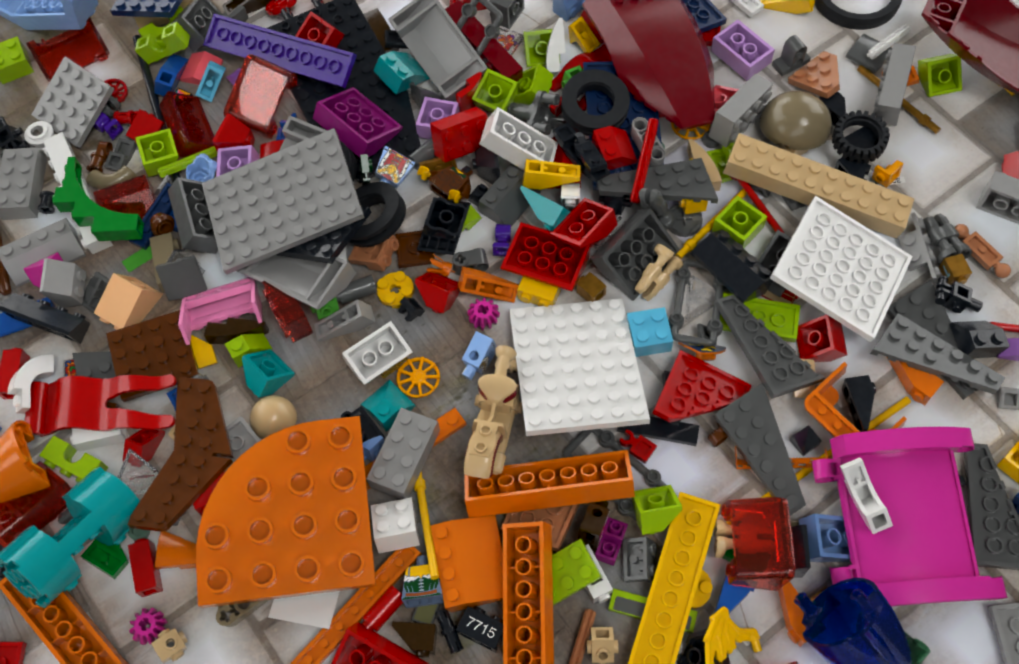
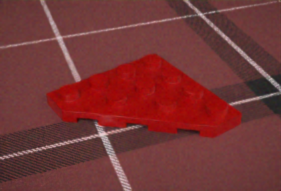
(696, 389)

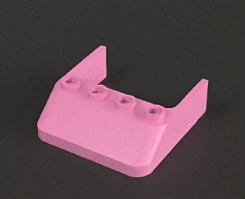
(219, 304)

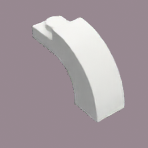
(20, 383)
(865, 497)

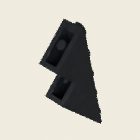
(863, 139)

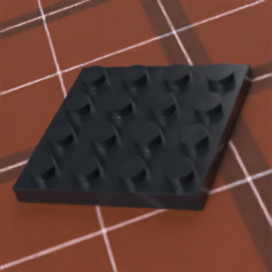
(328, 246)

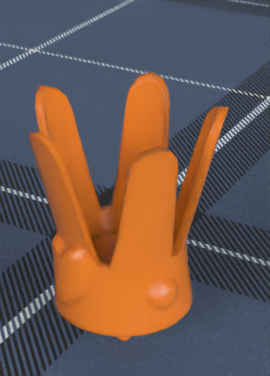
(445, 267)

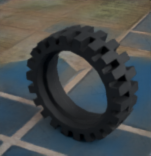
(865, 120)

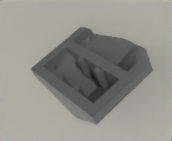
(419, 93)
(94, 291)

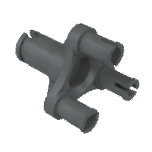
(538, 113)

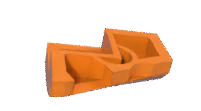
(175, 552)

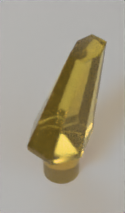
(393, 368)

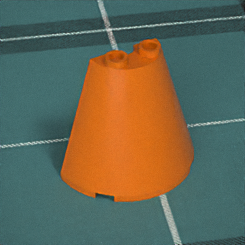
(17, 471)

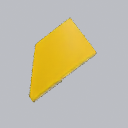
(203, 352)

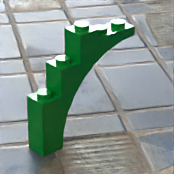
(104, 223)

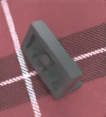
(639, 559)

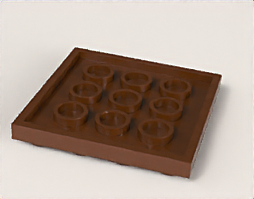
(151, 350)

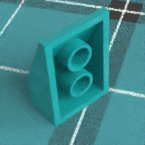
(399, 70)
(546, 210)

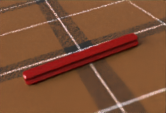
(644, 159)

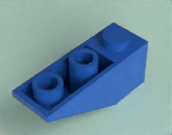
(169, 74)

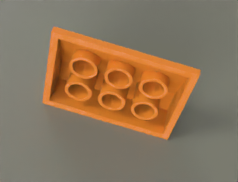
(469, 561)

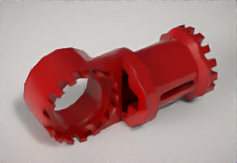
(125, 117)

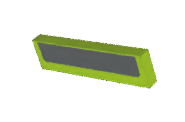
(633, 606)

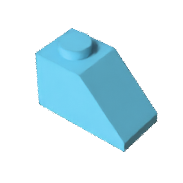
(210, 81)

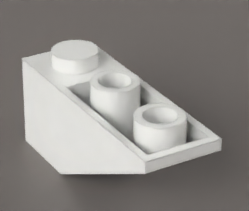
(570, 195)

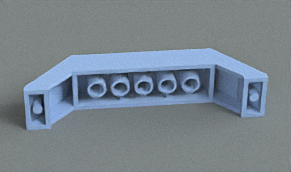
(48, 13)

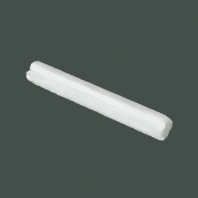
(888, 41)

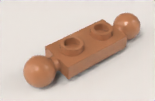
(983, 251)

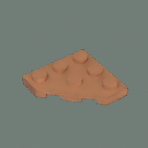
(818, 75)
(558, 517)

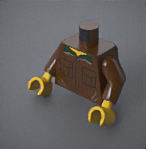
(448, 182)

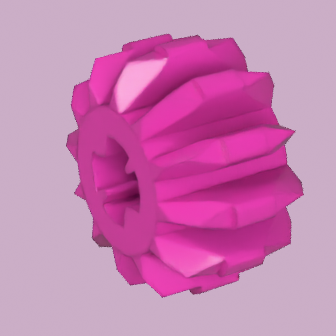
(490, 313)
(152, 618)

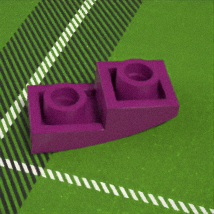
(611, 541)

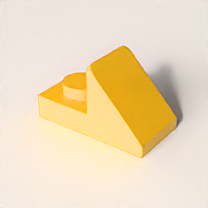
(581, 33)

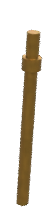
(923, 119)

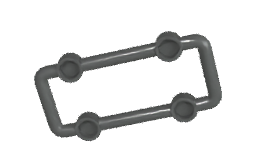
(491, 30)
(676, 320)
(607, 440)

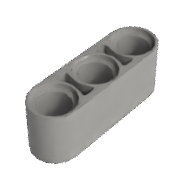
(638, 137)

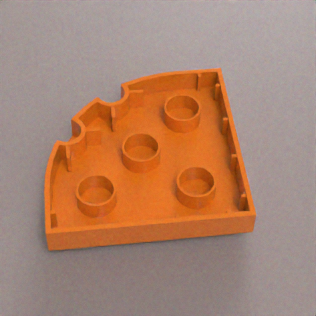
(288, 518)

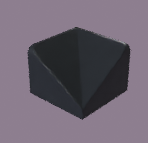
(805, 440)

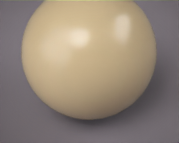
(272, 415)

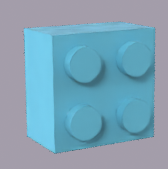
(650, 331)

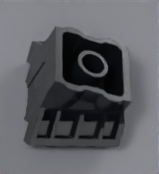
(443, 226)

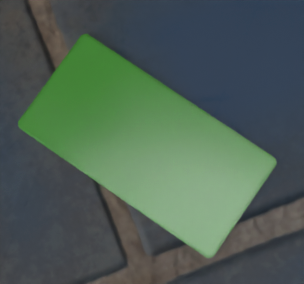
(137, 259)

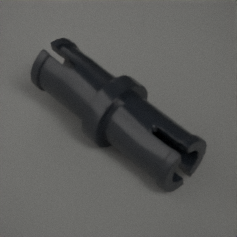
(449, 631)

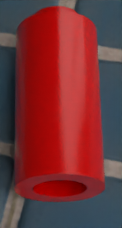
(382, 609)

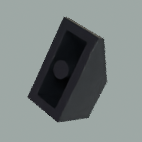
(836, 106)

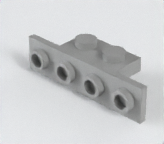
(916, 245)

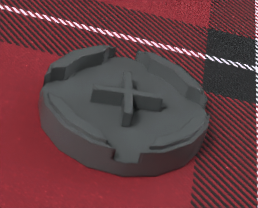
(685, 224)

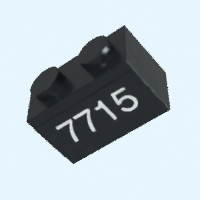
(481, 628)

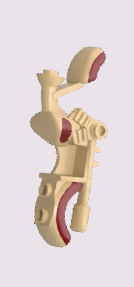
(492, 428)

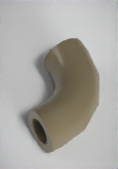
(100, 180)

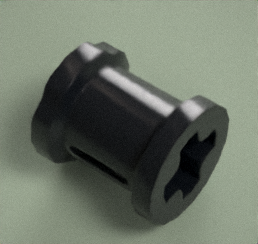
(46, 204)

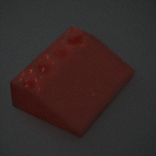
(33, 509)

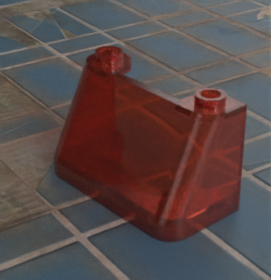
(80, 46)
(259, 94)
(760, 543)

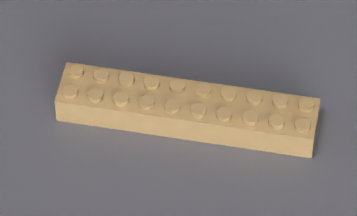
(804, 179)

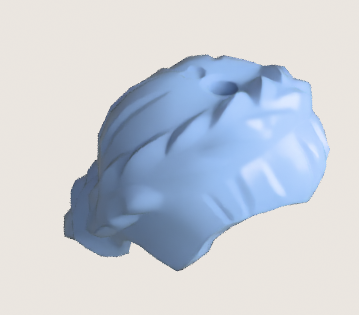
(201, 169)

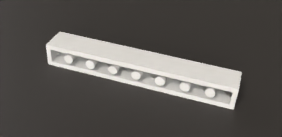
(59, 150)

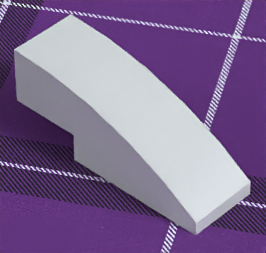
(555, 47)

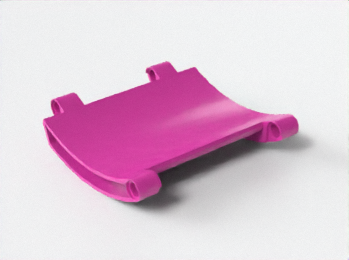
(930, 545)

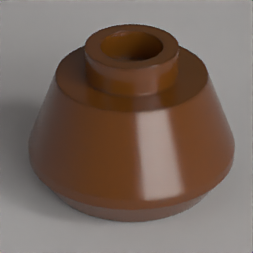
(161, 223)

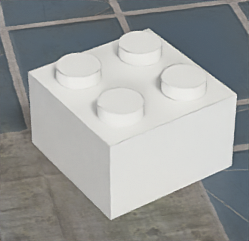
(394, 525)

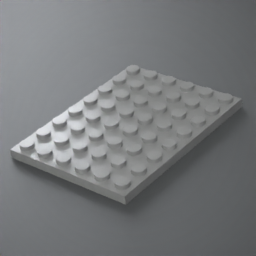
(281, 201)

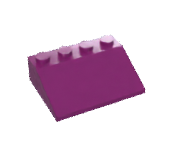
(357, 121)

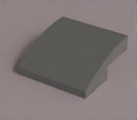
(859, 52)
(181, 278)

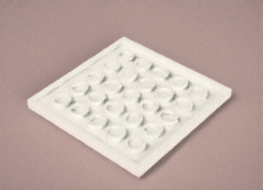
(842, 268)

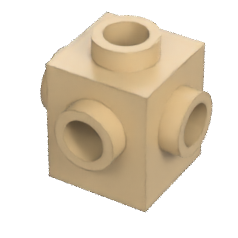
(602, 645)
(167, 653)

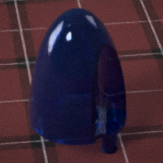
(854, 625)

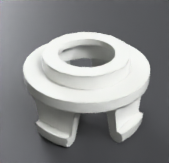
(44, 128)

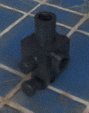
(10, 136)
(616, 203)
(955, 296)

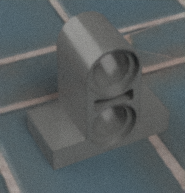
(792, 56)

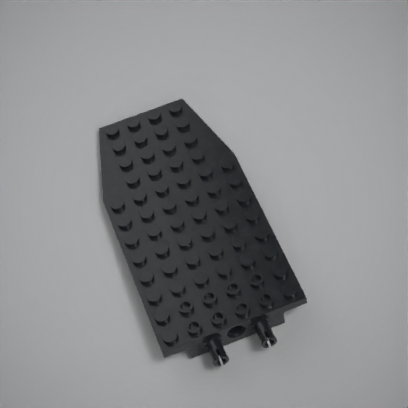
(362, 41)

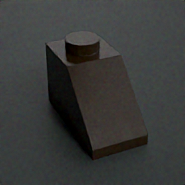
(418, 636)

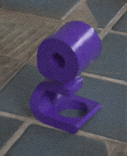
(104, 123)
(502, 236)

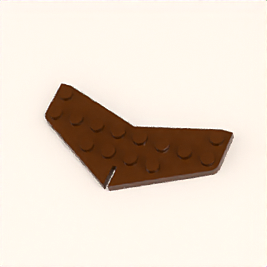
(193, 463)

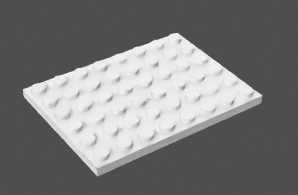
(577, 367)

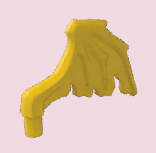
(722, 636)

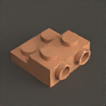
(376, 256)

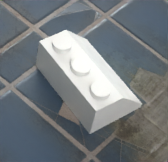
(376, 353)

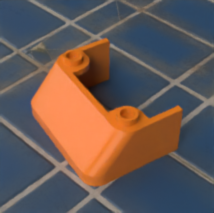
(821, 402)

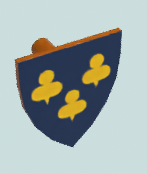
(704, 353)

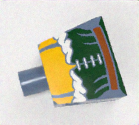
(419, 587)

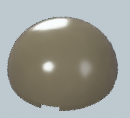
(796, 120)

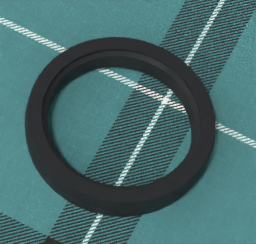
(857, 21)

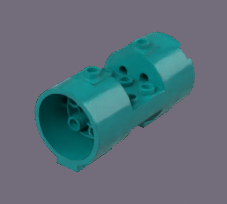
(43, 564)

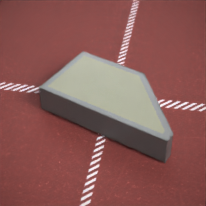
(425, 614)

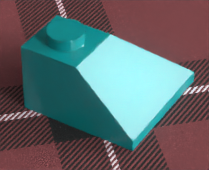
(265, 372)
(386, 404)

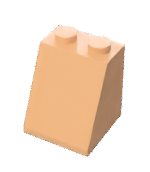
(126, 301)

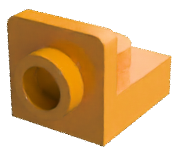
(887, 175)

